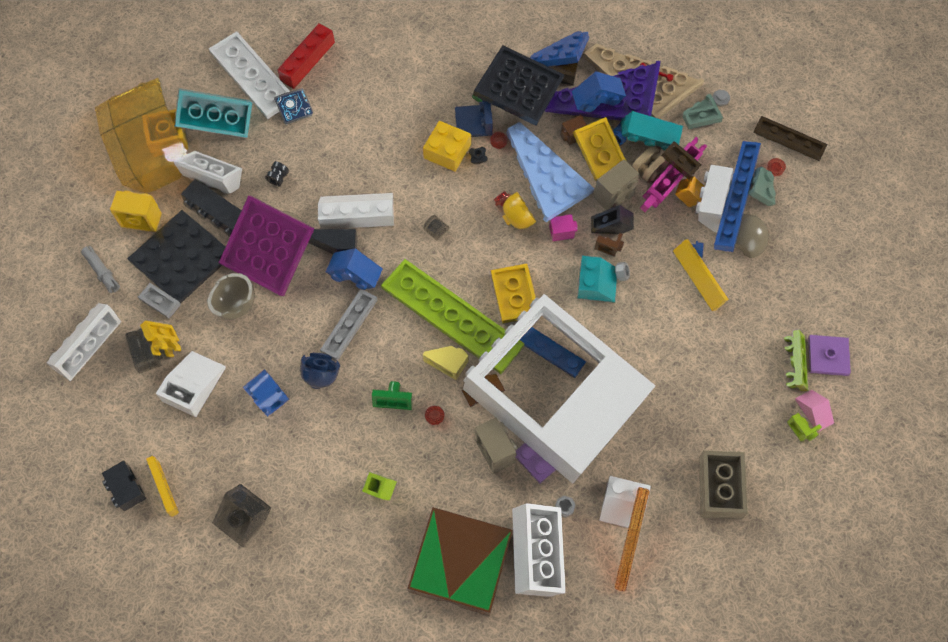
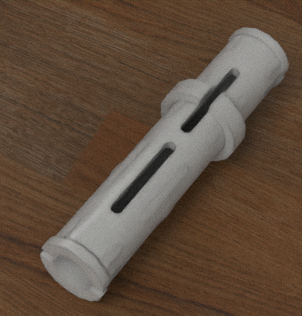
(104, 274)

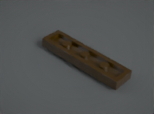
(790, 138)

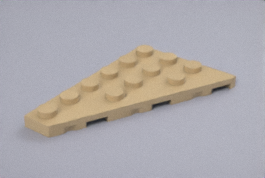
(667, 93)

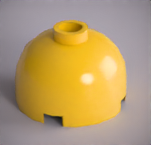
(517, 212)

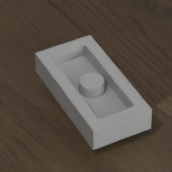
(159, 300)

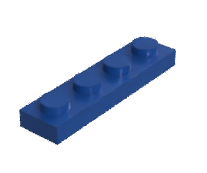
(553, 352)

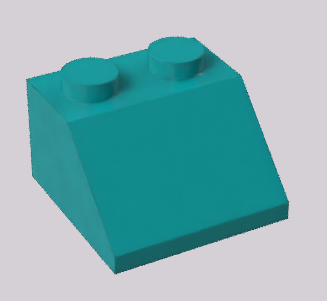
(597, 280)

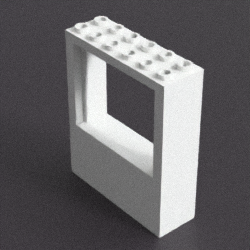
(589, 414)

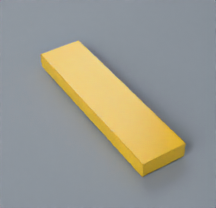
(700, 275)

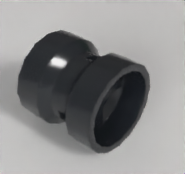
(277, 173)

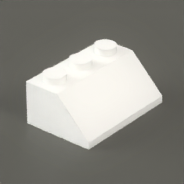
(210, 171)
(714, 196)

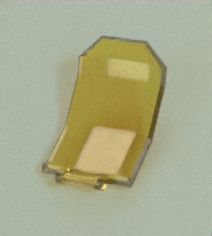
(141, 137)

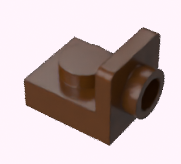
(609, 246)

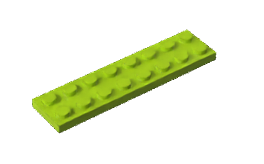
(447, 312)

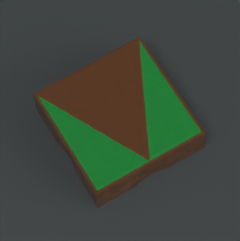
(460, 561)

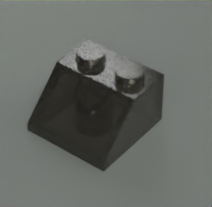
(241, 514)

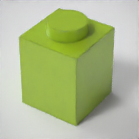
(379, 486)

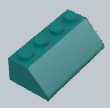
(213, 113)

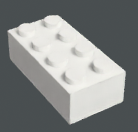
(538, 550)

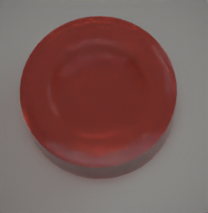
(776, 166)

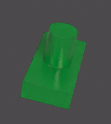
(392, 398)

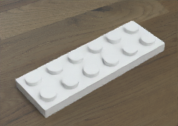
(249, 73)

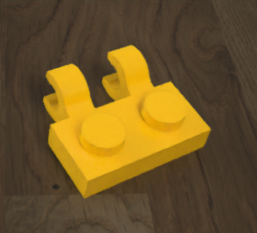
(162, 337)

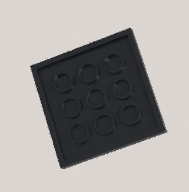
(518, 85)
(179, 256)

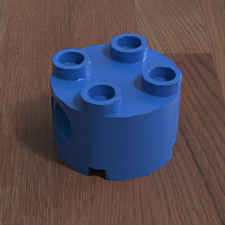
(266, 393)

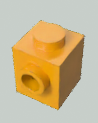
(689, 191)

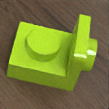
(801, 428)

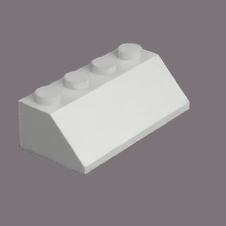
(356, 211)
(84, 341)

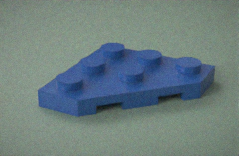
(563, 51)

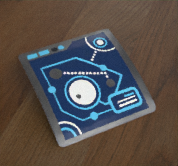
(293, 105)

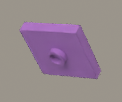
(829, 355)

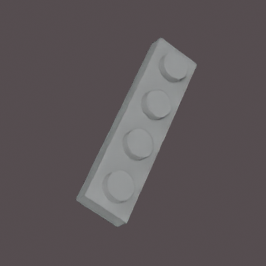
(349, 324)

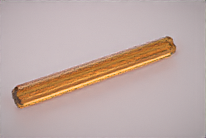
(631, 539)

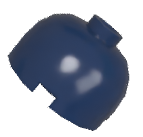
(319, 370)

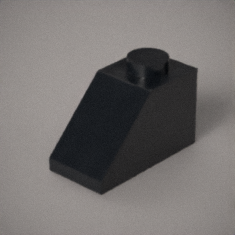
(613, 221)

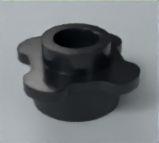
(478, 159)

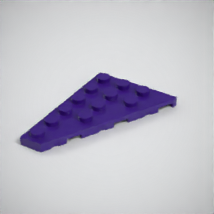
(639, 89)

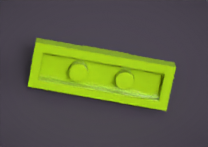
(798, 361)

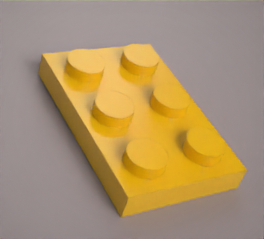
(599, 147)
(513, 291)

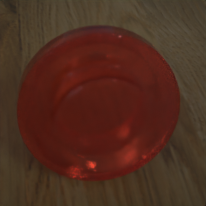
(498, 140)
(501, 198)
(434, 415)

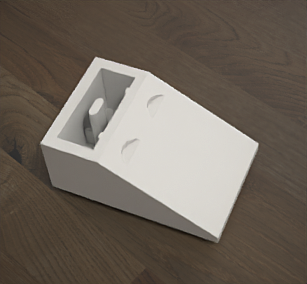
(190, 383)

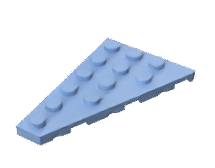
(550, 178)

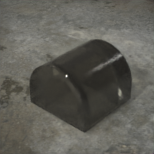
(435, 227)

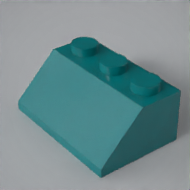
(650, 130)

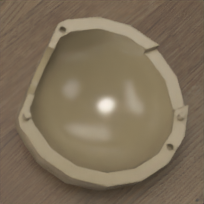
(752, 236)
(231, 296)

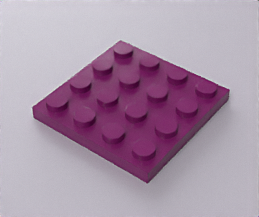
(266, 245)

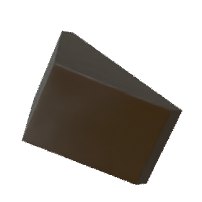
(569, 71)

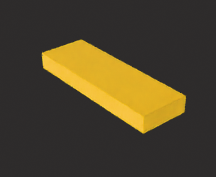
(162, 486)

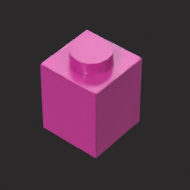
(562, 227)

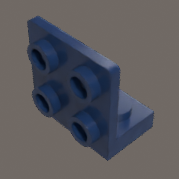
(475, 119)

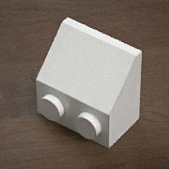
(619, 501)

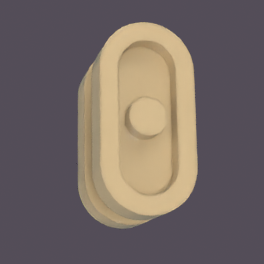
(653, 171)

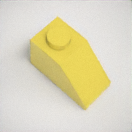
(447, 360)

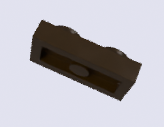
(681, 160)

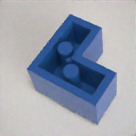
(598, 89)
(355, 267)

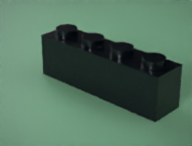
(211, 206)

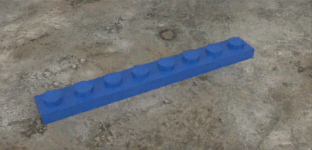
(737, 197)

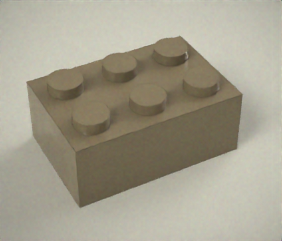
(722, 484)

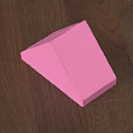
(816, 409)

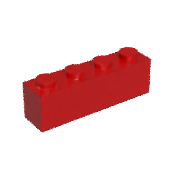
(306, 56)

